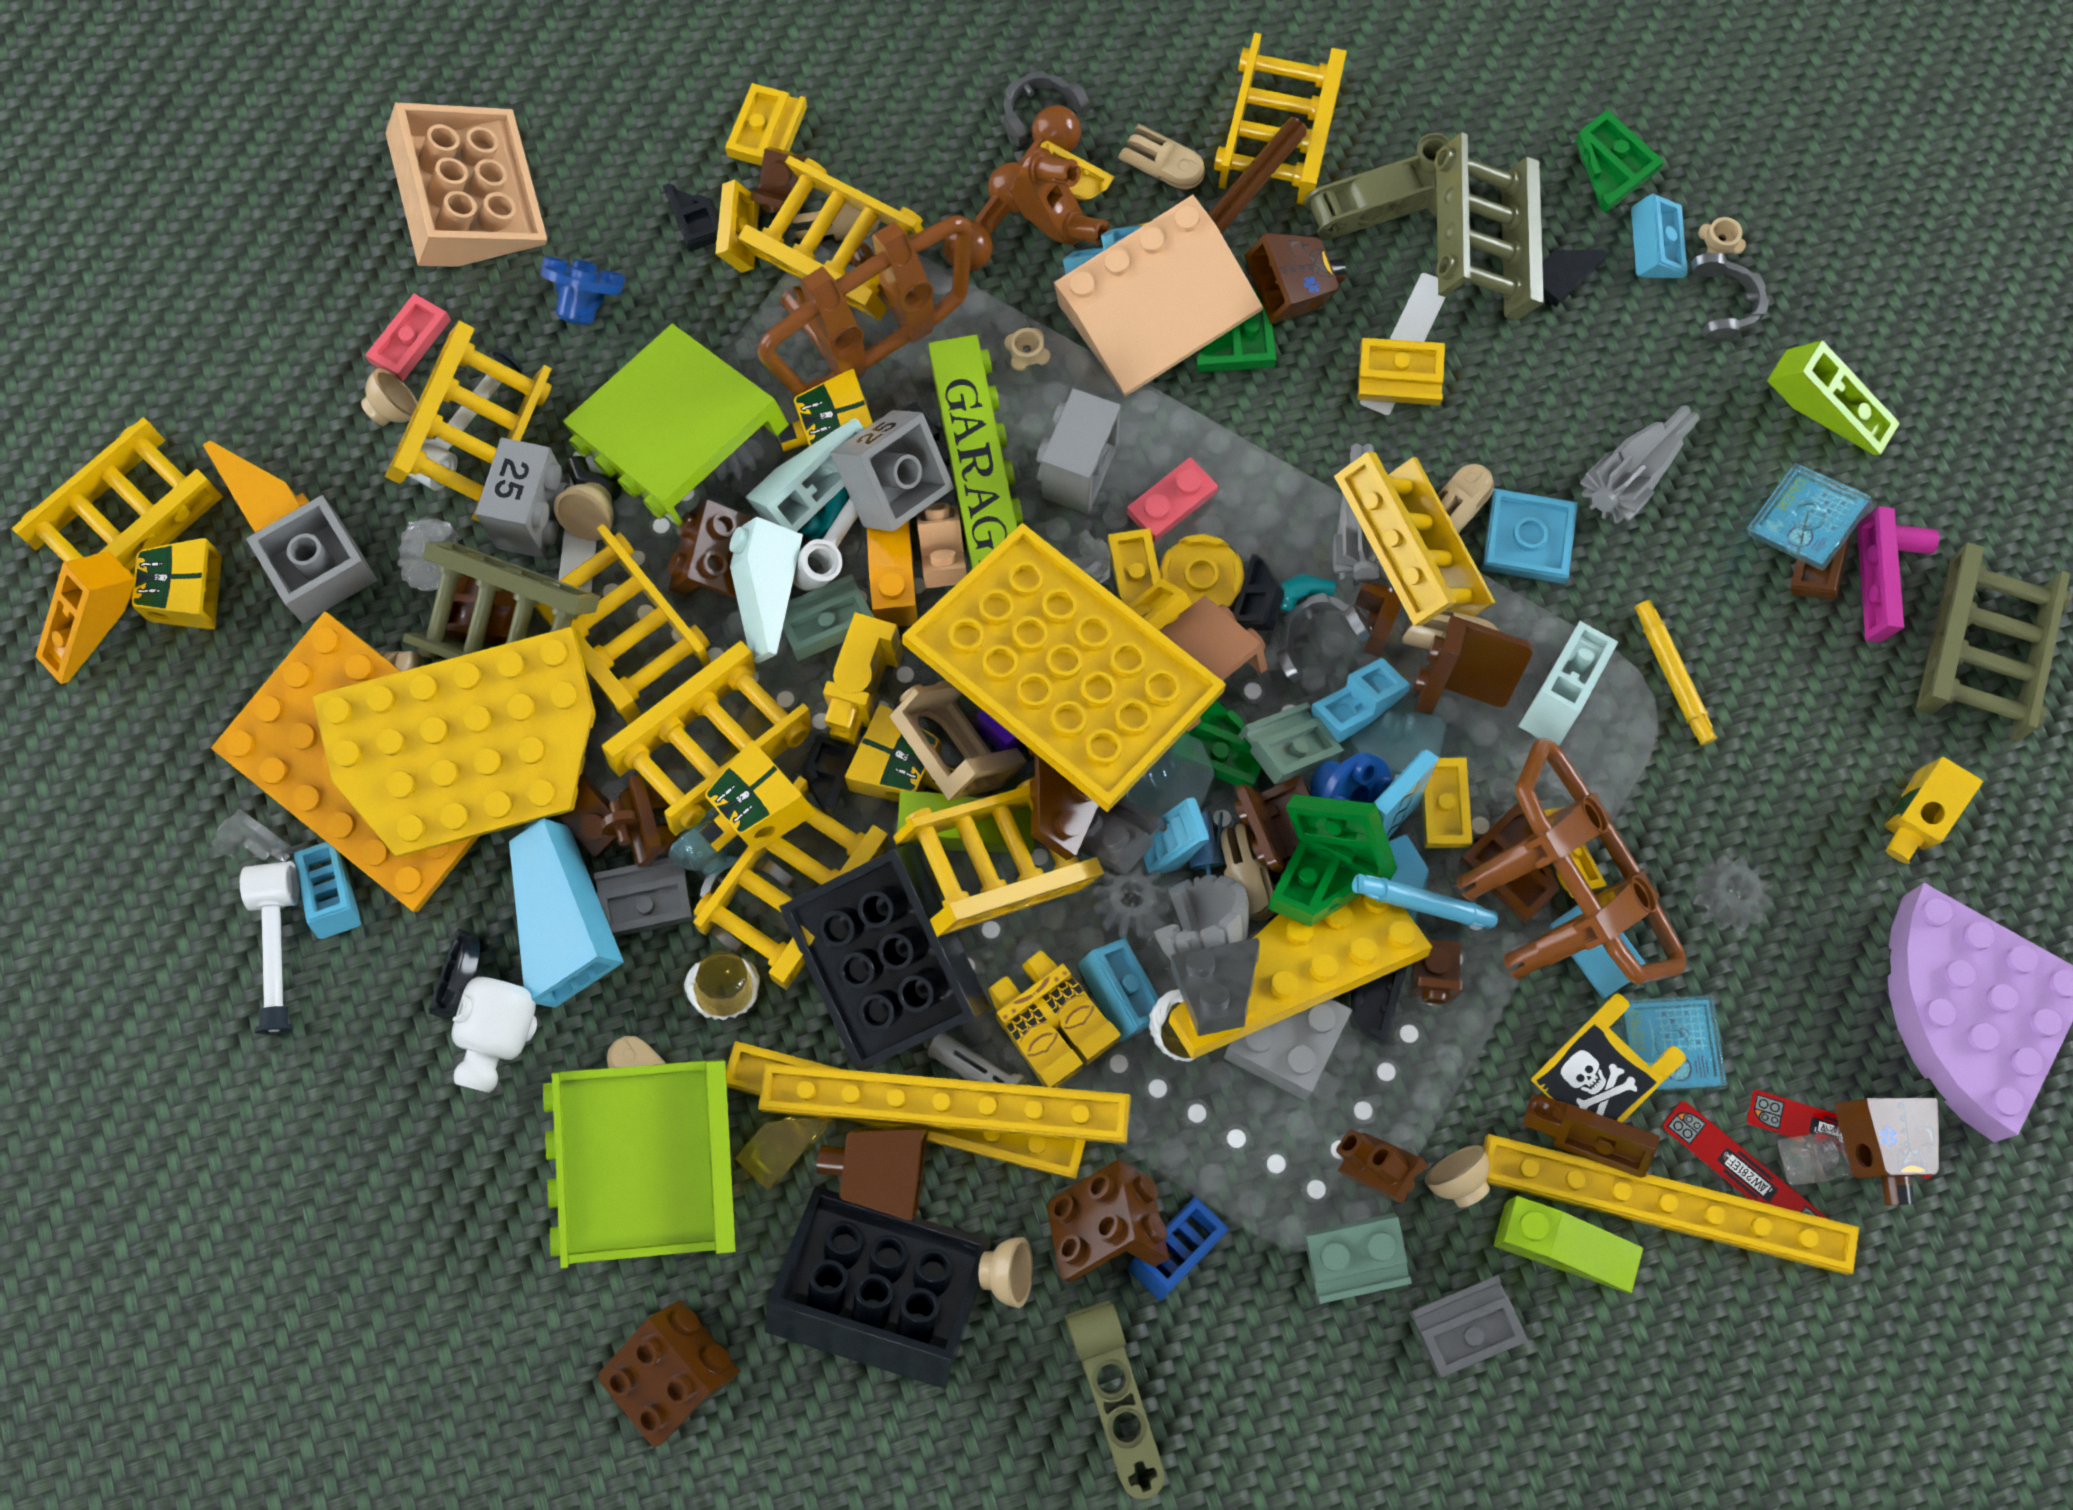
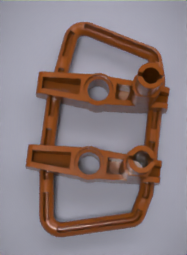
(902, 287)
(1604, 913)

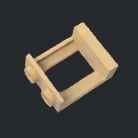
(980, 769)

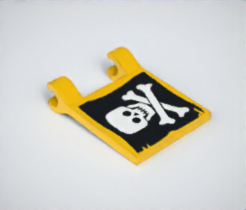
(1602, 1071)

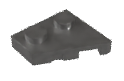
(1217, 984)

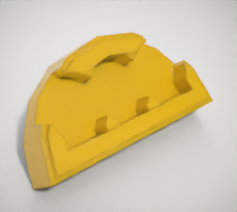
(1092, 179)

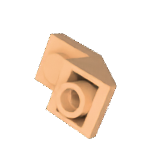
(941, 545)

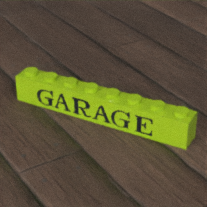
(974, 444)

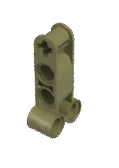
(1378, 193)
(1098, 1343)

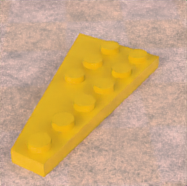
(1314, 964)

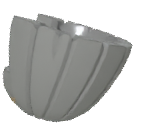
(1210, 914)

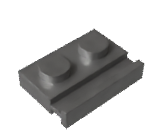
(1121, 835)
(644, 897)
(1468, 1327)

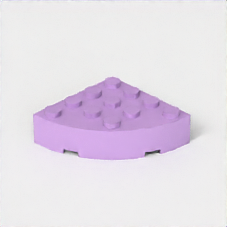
(1976, 1008)

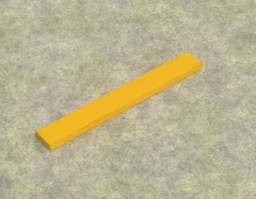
(946, 1103)
(1039, 1153)
(1672, 1205)

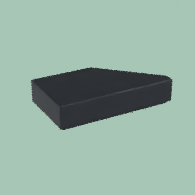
(694, 217)
(1567, 270)
(1259, 597)
(827, 769)

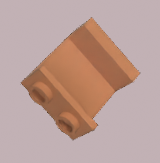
(1216, 640)

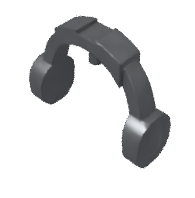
(1036, 80)
(1715, 265)
(1307, 610)
(712, 883)

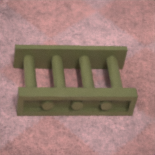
(1519, 221)
(492, 576)
(1950, 649)

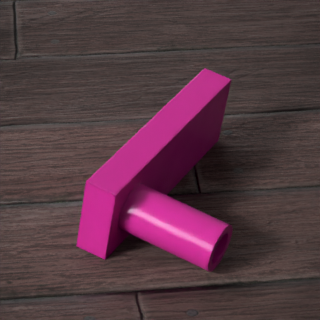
(1879, 568)

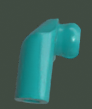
(822, 521)
(1302, 586)

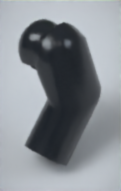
(581, 474)

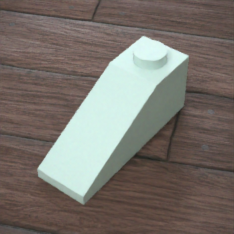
(802, 483)
(763, 579)
(1568, 684)

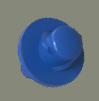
(580, 288)
(1356, 779)

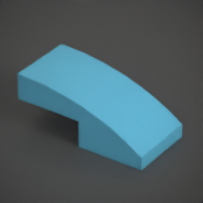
(1362, 701)

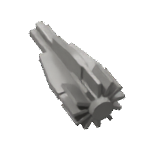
(1627, 477)
(1351, 548)

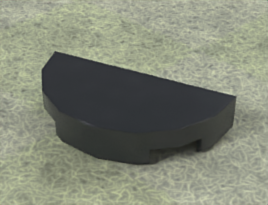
(456, 973)
(1375, 1005)

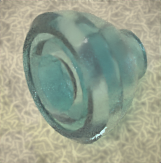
(695, 852)

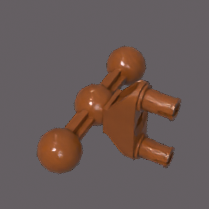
(1036, 189)

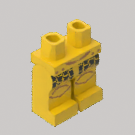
(857, 675)
(1050, 1005)

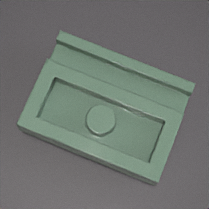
(823, 616)
(1290, 743)
(1357, 1258)

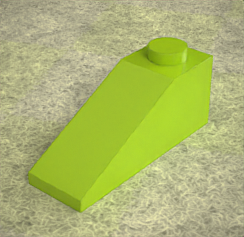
(1830, 393)
(1567, 1244)

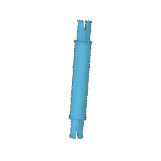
(1424, 901)

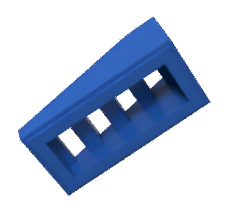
(1152, 1278)

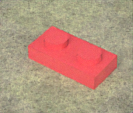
(408, 337)
(1172, 499)

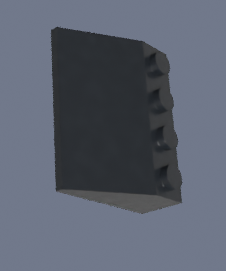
(880, 959)
(877, 1288)

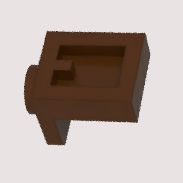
(775, 179)
(1383, 609)
(1438, 974)

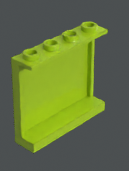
(670, 420)
(640, 1161)

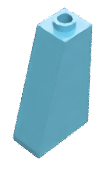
(558, 915)

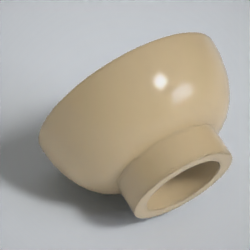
(387, 398)
(583, 509)
(1461, 1176)
(1008, 1271)

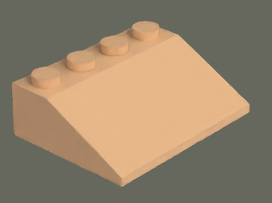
(463, 183)
(1157, 295)

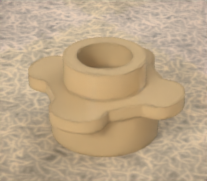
(1728, 230)
(1027, 338)

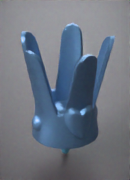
(1210, 853)

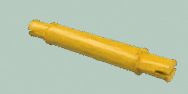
(1675, 672)

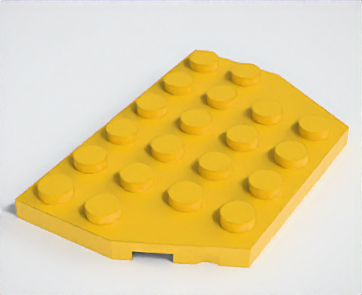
(462, 742)

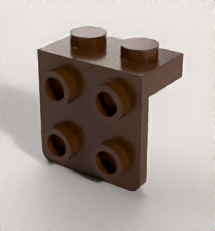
(705, 549)
(1471, 663)
(1271, 820)
(1105, 1217)
(666, 1372)

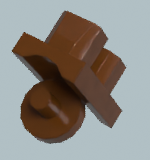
(635, 823)
(1379, 1165)

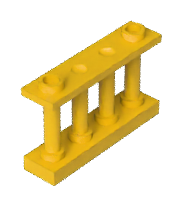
(1318, 109)
(800, 259)
(443, 387)
(157, 523)
(1414, 539)
(600, 659)
(697, 698)
(996, 896)
(783, 957)

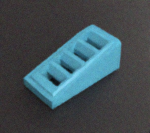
(1180, 841)
(334, 914)

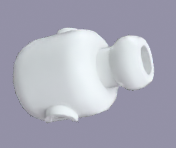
(491, 1025)

